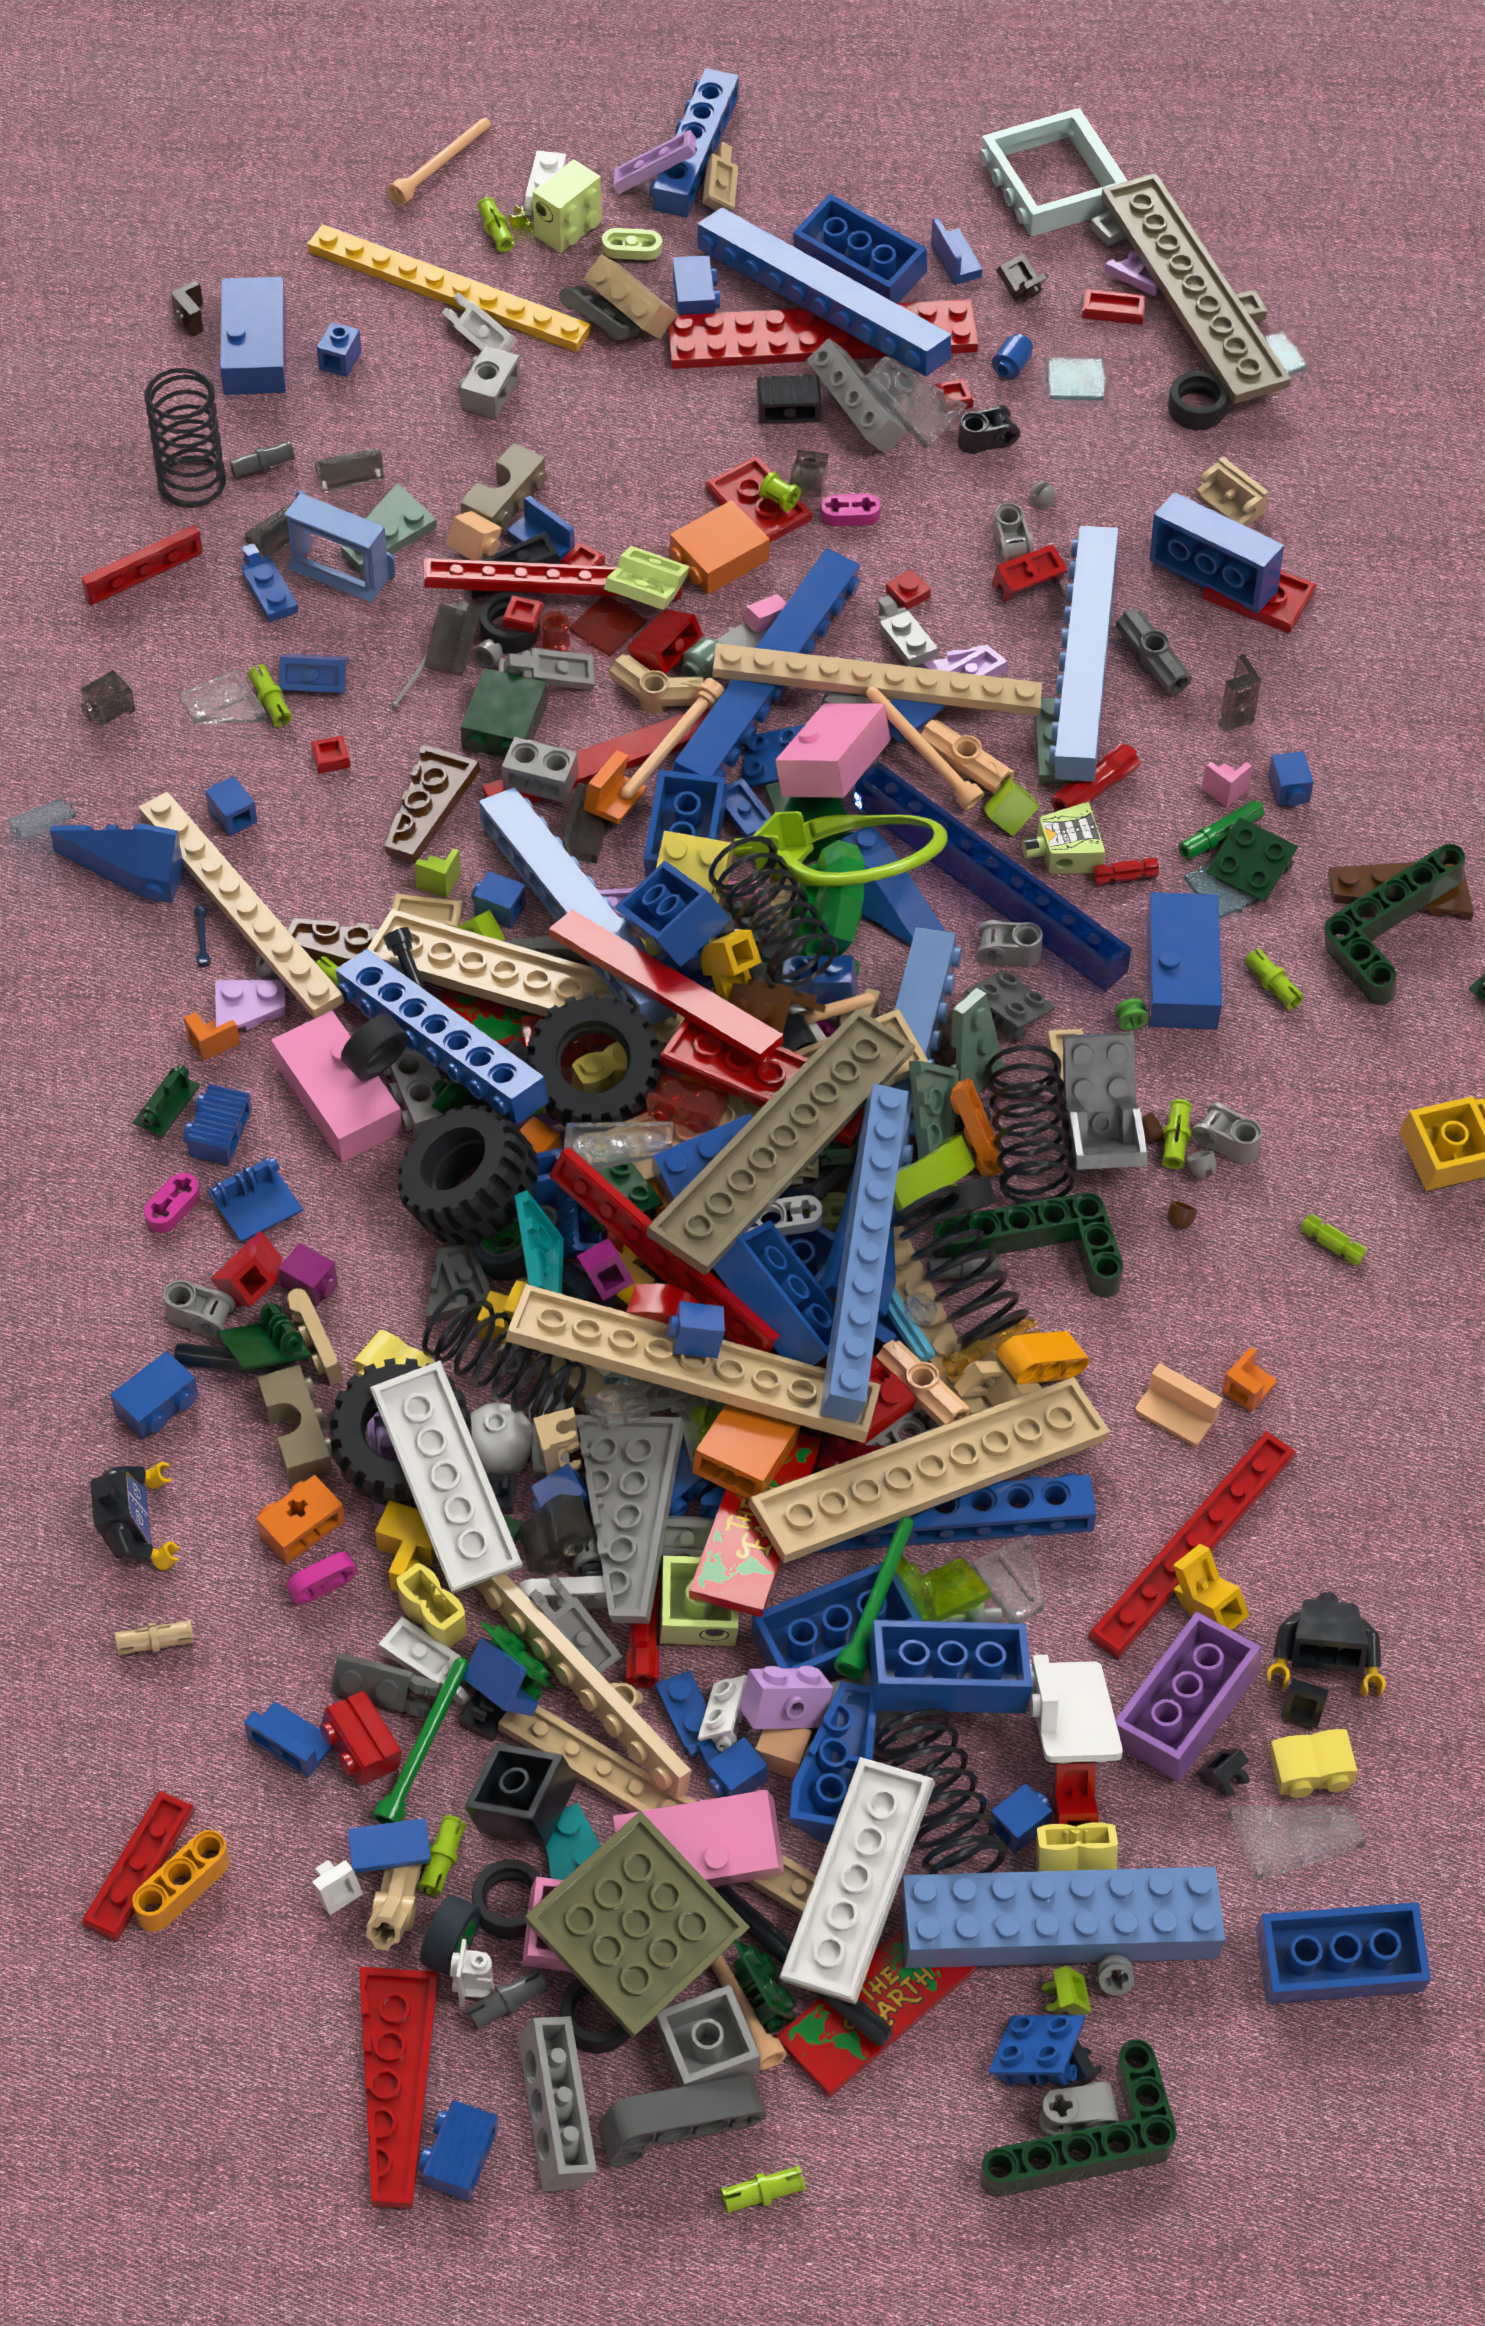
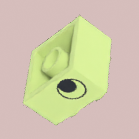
(567, 206)
(687, 1619)

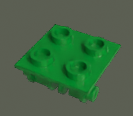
(536, 1672)

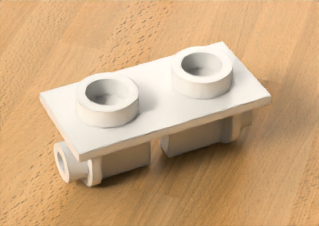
(723, 1713)
(471, 1974)

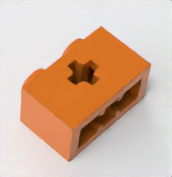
(300, 1519)

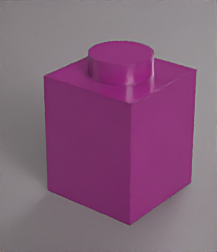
(605, 1269)
(308, 1271)

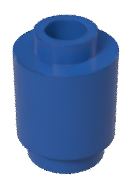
(1012, 356)

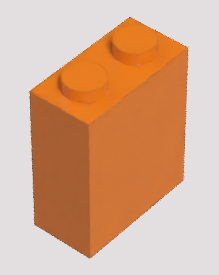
(719, 547)
(744, 1450)

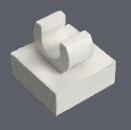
(336, 1885)

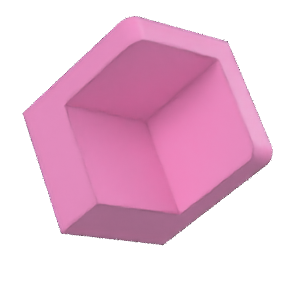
(1225, 783)

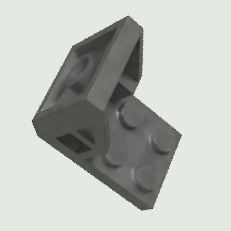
(1102, 1101)

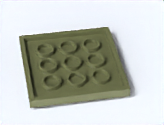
(636, 1923)

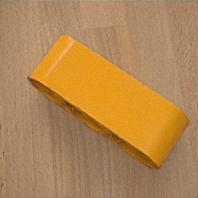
(1043, 1357)
(177, 1898)

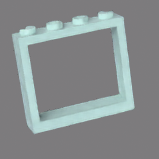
(1039, 132)

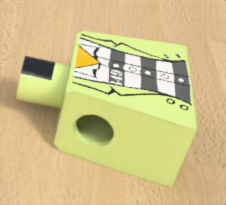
(1067, 841)

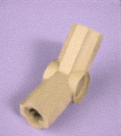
(654, 687)
(394, 1906)

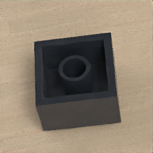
(521, 1794)

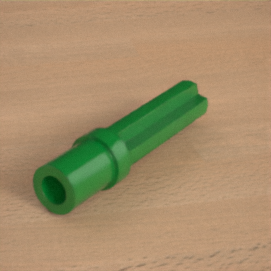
(1210, 836)

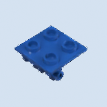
(760, 755)
(255, 1199)
(1038, 2050)

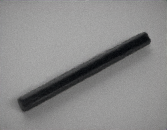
(779, 1945)

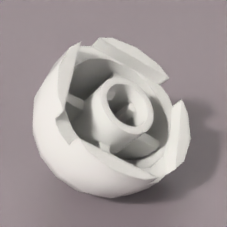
(501, 1438)

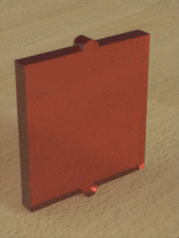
(607, 625)

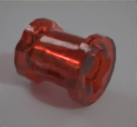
(555, 628)

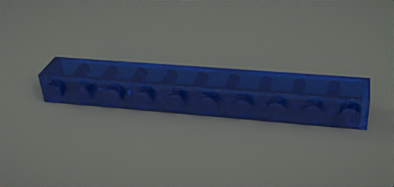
(997, 878)

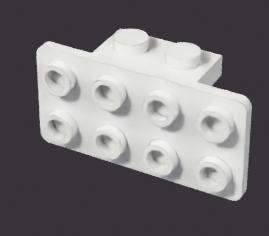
(1073, 1712)

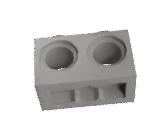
(540, 769)

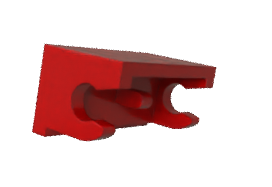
(1029, 571)

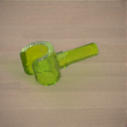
(519, 220)
(698, 1418)

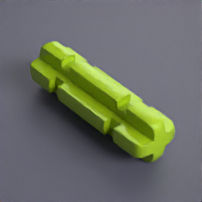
(1333, 1239)

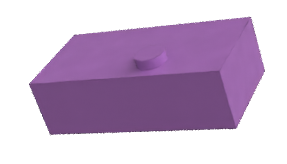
(1188, 1696)

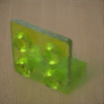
(943, 1590)

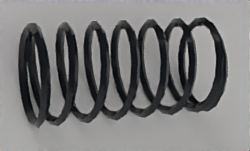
(165, 466)
(801, 942)
(1045, 1165)
(467, 1317)
(998, 1319)
(941, 1818)

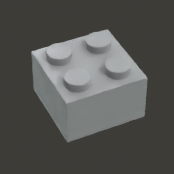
(707, 2039)

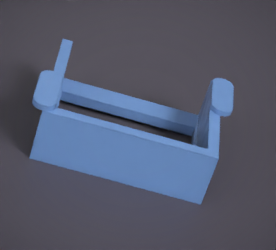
(344, 528)

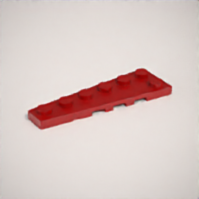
(397, 2045)

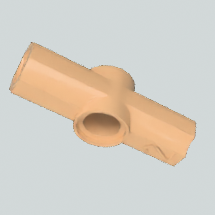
(966, 756)
(923, 1382)

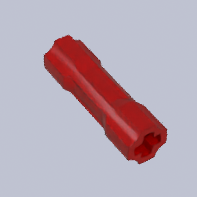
(1113, 768)
(643, 1655)

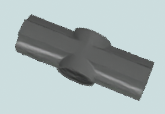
(1153, 651)

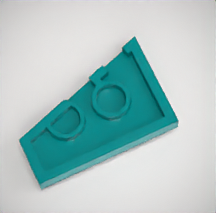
(541, 1245)
(570, 1843)

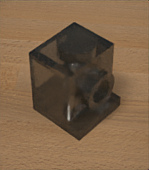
(810, 472)
(107, 698)

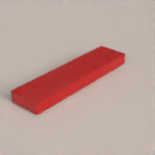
(142, 565)
(138, 1862)

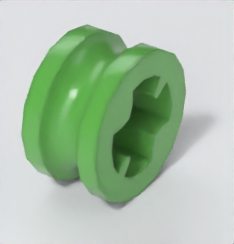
(1131, 1014)

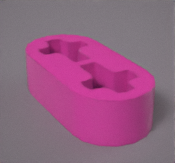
(850, 509)
(168, 1200)
(321, 1578)

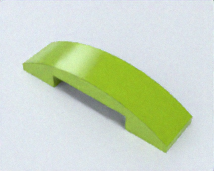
(934, 1170)

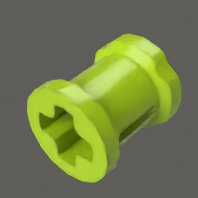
(779, 491)

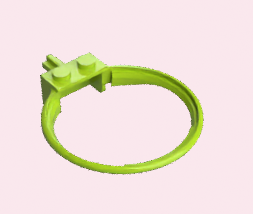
(795, 836)

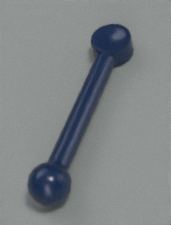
(203, 957)

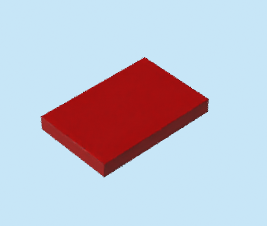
(742, 487)
(1281, 610)

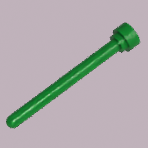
(852, 1660)
(392, 1807)

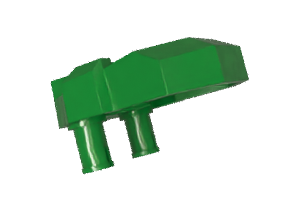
(836, 905)

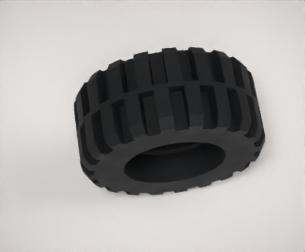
(602, 1017)
(446, 1153)
(348, 1434)

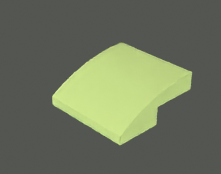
(647, 577)

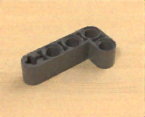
(678, 2115)

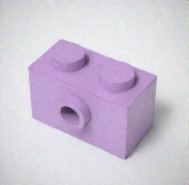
(785, 1697)

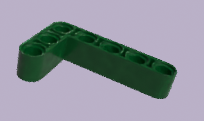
(1387, 914)
(1039, 1232)
(1094, 2140)

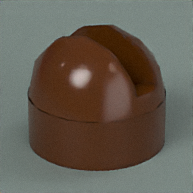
(1152, 1127)
(1181, 1214)

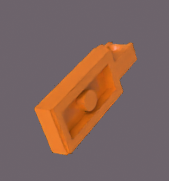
(977, 1126)

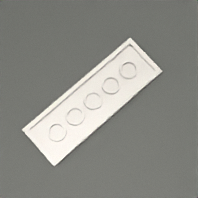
(446, 1477)
(857, 1880)

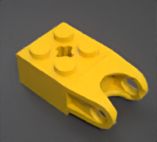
(1447, 1142)

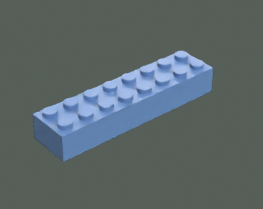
(1060, 1917)

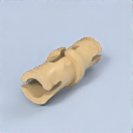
(154, 1637)

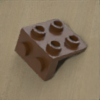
(771, 1004)

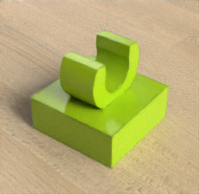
(1071, 1992)

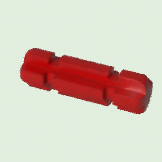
(1125, 871)

